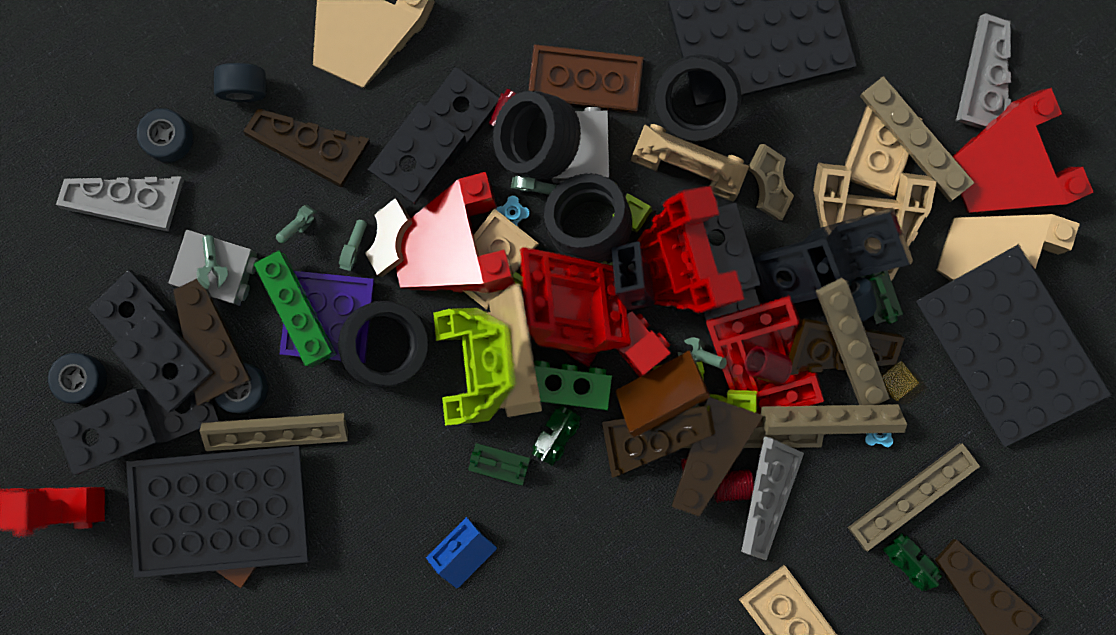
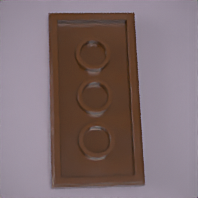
(587, 77)

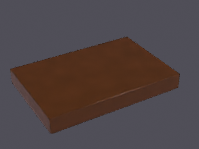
(662, 394)

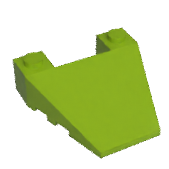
(486, 363)

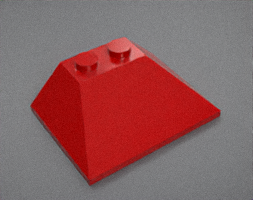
(572, 303)
(772, 327)

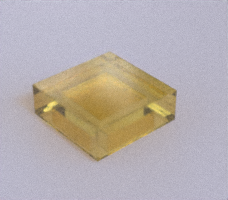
(899, 381)

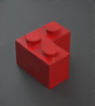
(645, 346)

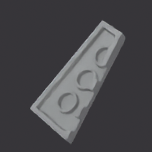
(987, 74)
(133, 201)
(771, 491)

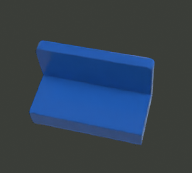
(461, 553)

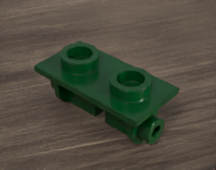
(886, 299)
(551, 447)
(498, 464)
(921, 572)

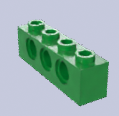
(295, 309)
(595, 398)

